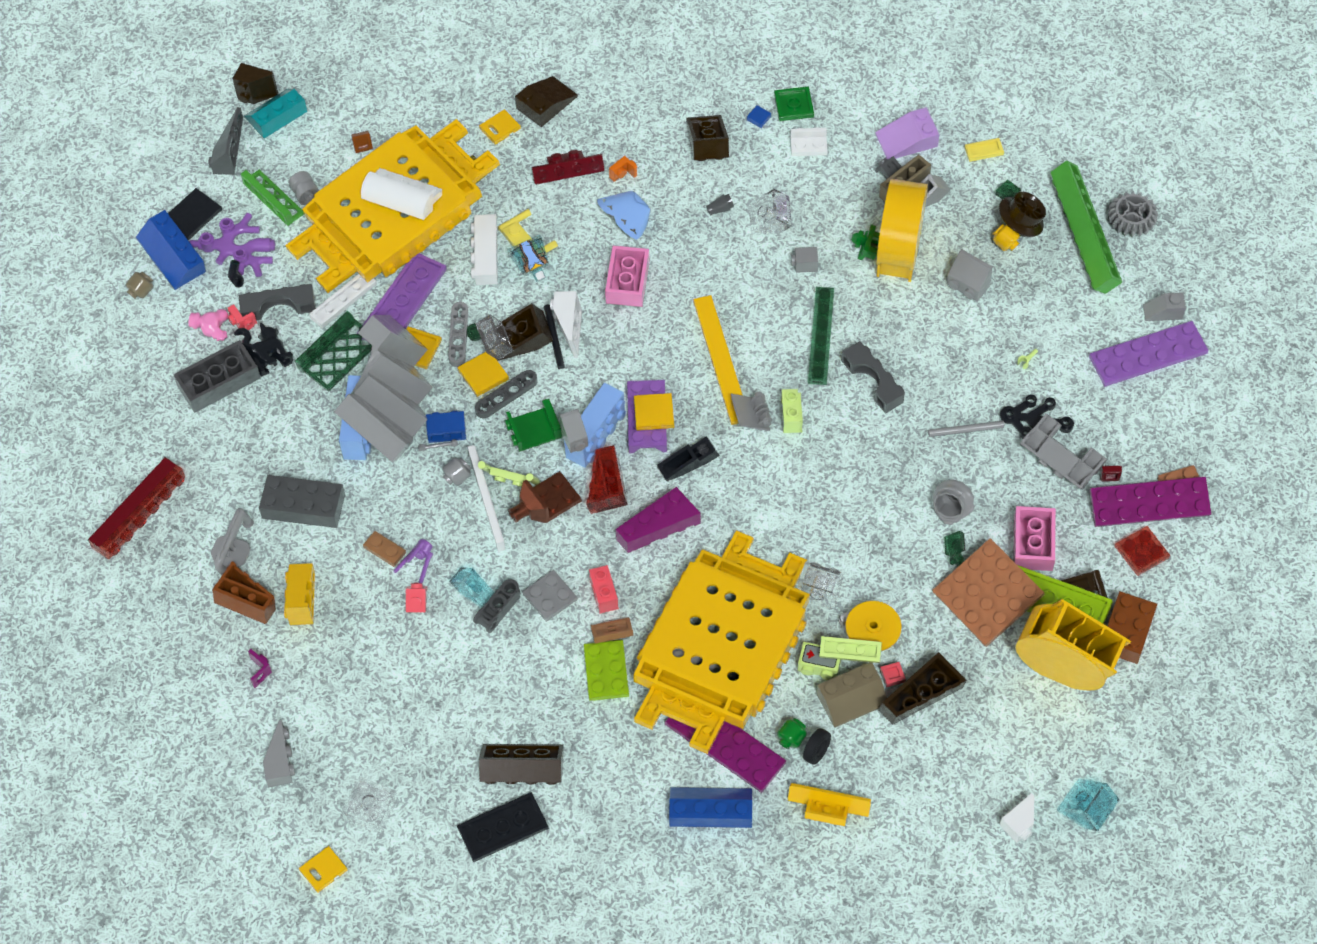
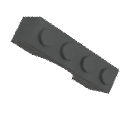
(299, 297)
(860, 360)

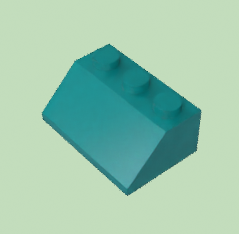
(277, 112)

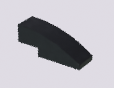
(688, 459)

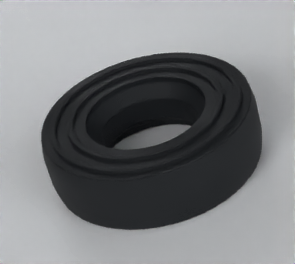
(817, 746)

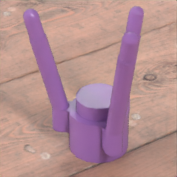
(420, 551)

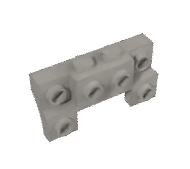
(1054, 454)

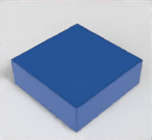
(759, 116)

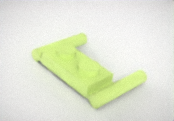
(502, 475)

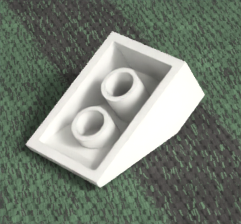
(568, 315)

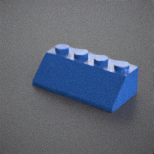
(170, 250)
(710, 807)

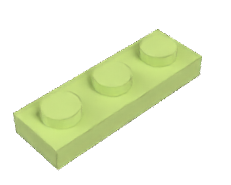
(850, 649)

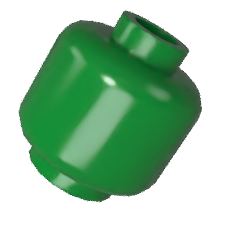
(792, 733)

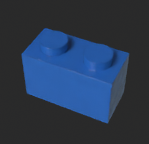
(446, 426)

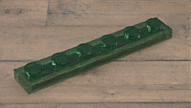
(821, 336)

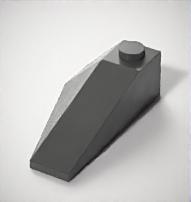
(226, 149)

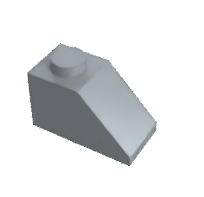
(936, 189)
(1165, 307)
(573, 431)

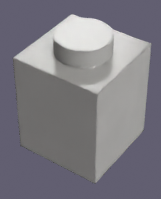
(805, 259)

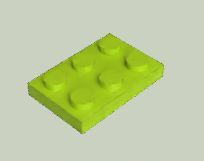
(606, 670)

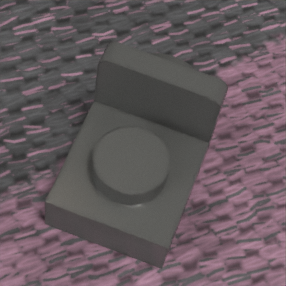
(888, 166)

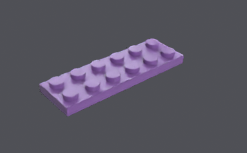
(410, 289)
(1148, 353)

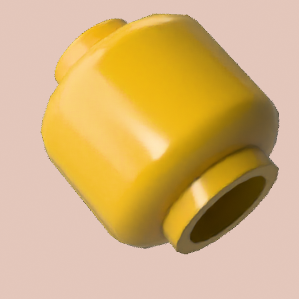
(1006, 238)

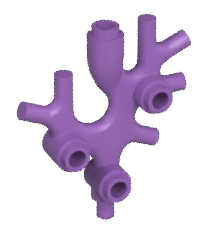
(241, 253)

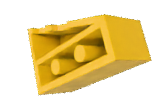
(300, 594)

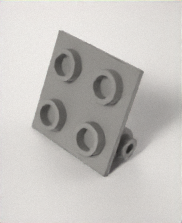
(752, 411)

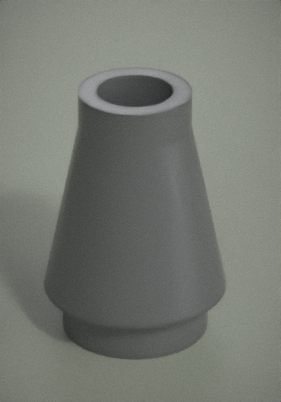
(721, 204)

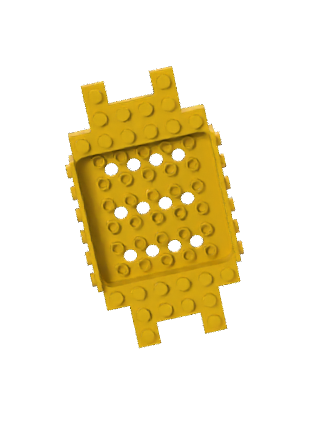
(349, 247)
(694, 692)

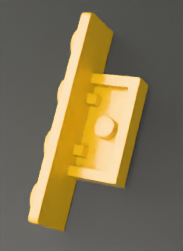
(828, 805)

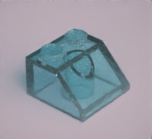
(1089, 804)

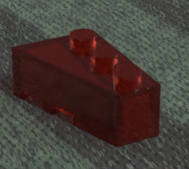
(607, 482)

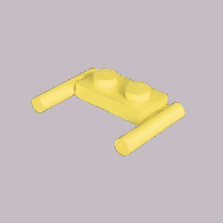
(516, 234)

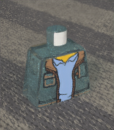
(530, 257)

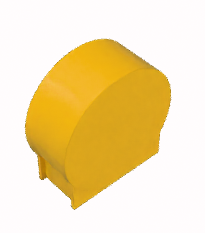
(901, 228)
(1069, 646)

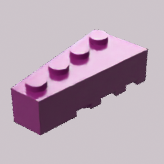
(662, 518)

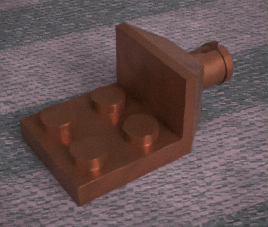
(545, 500)

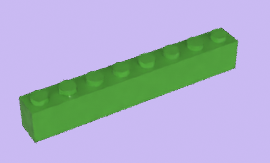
(1086, 227)

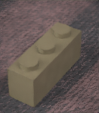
(913, 171)

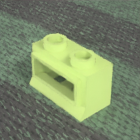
(792, 411)

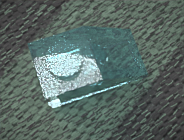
(471, 586)

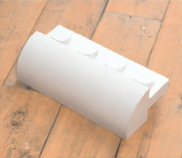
(400, 193)

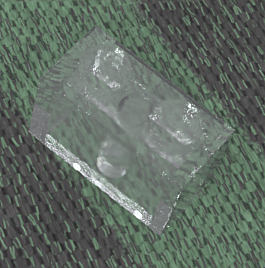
(494, 337)

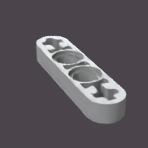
(458, 334)

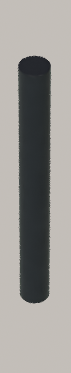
(555, 343)

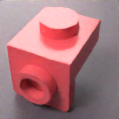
(235, 317)
(416, 597)

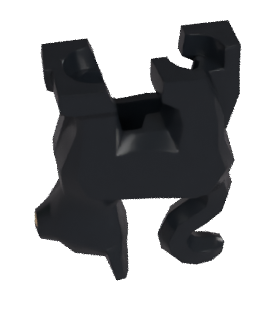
(267, 350)

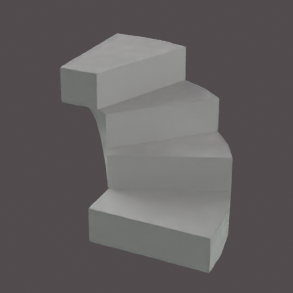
(390, 389)

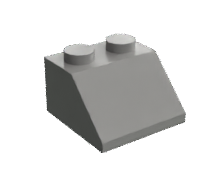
(969, 275)

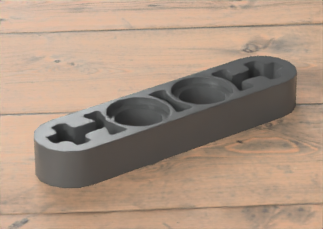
(504, 392)

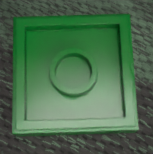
(794, 103)

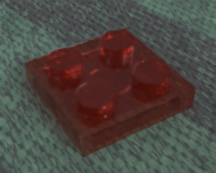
(1142, 550)

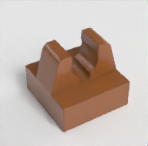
(362, 141)

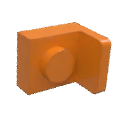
(621, 167)

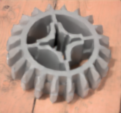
(1131, 219)

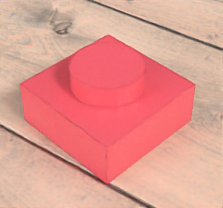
(892, 674)

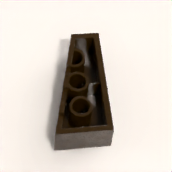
(925, 687)

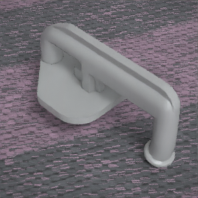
(229, 548)

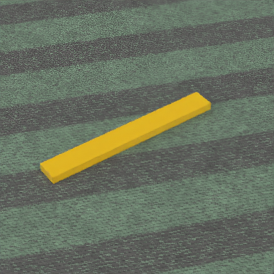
(718, 352)

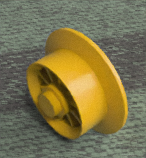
(874, 623)

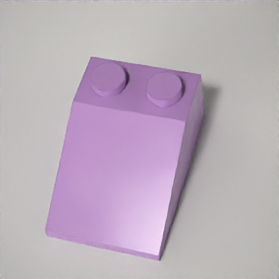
(908, 134)

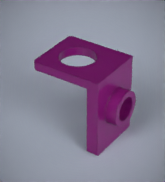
(265, 669)

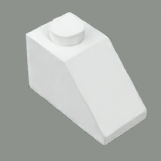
(1020, 820)

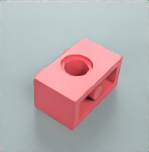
(603, 589)

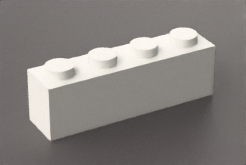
(485, 250)

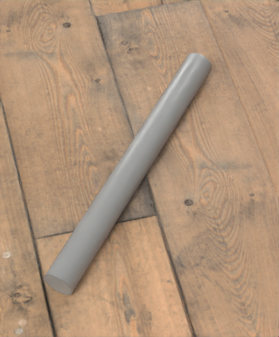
(966, 428)

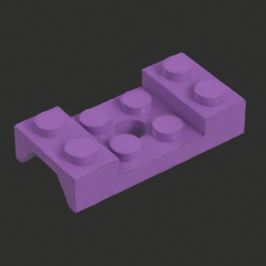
(644, 438)

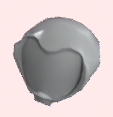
(952, 501)

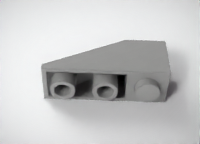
(276, 762)

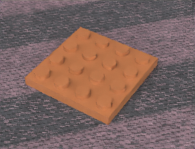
(988, 592)

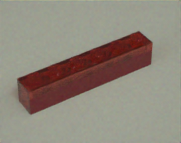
(137, 508)

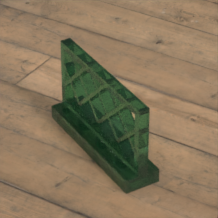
(324, 344)

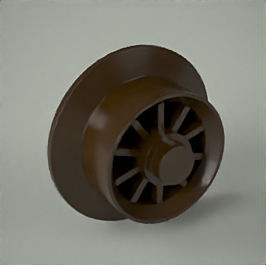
(1023, 213)

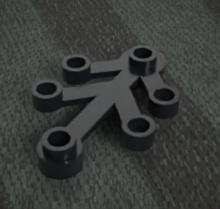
(1033, 417)

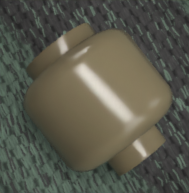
(139, 285)

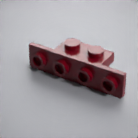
(567, 166)

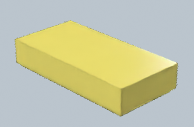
(984, 149)

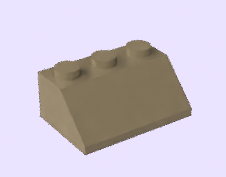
(852, 694)

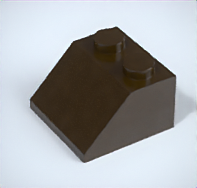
(254, 84)

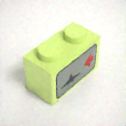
(811, 663)

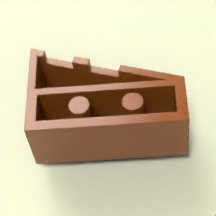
(243, 595)

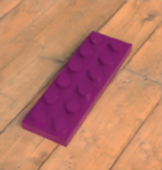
(1150, 501)
(738, 753)

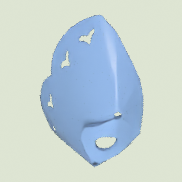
(630, 208)

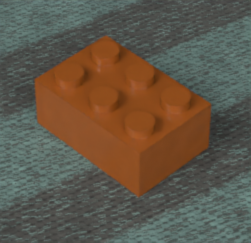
(1132, 619)

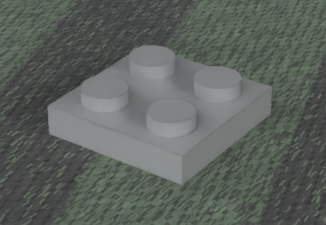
(549, 595)

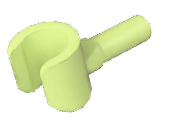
(1027, 358)

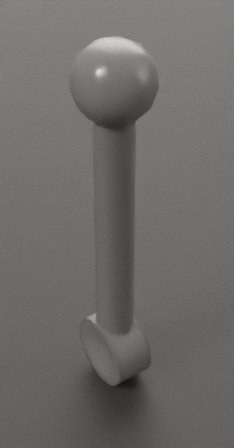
(422, 447)

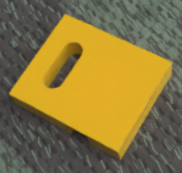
(502, 123)
(326, 865)

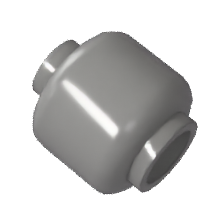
(456, 471)

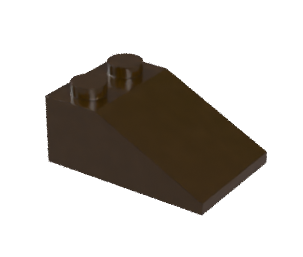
(544, 100)
(708, 137)
(527, 331)

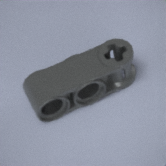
(489, 615)

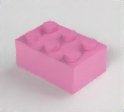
(627, 276)
(1034, 538)

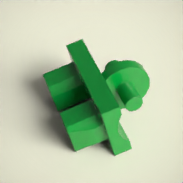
(865, 241)

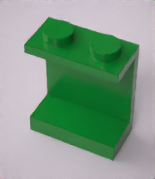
(534, 427)

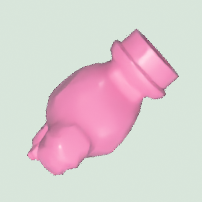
(210, 323)

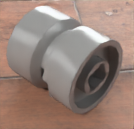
(303, 187)

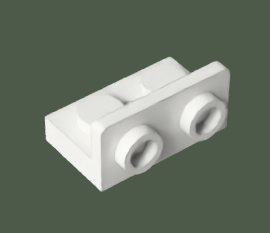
(808, 141)

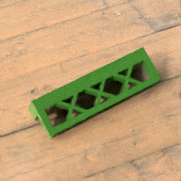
(269, 199)

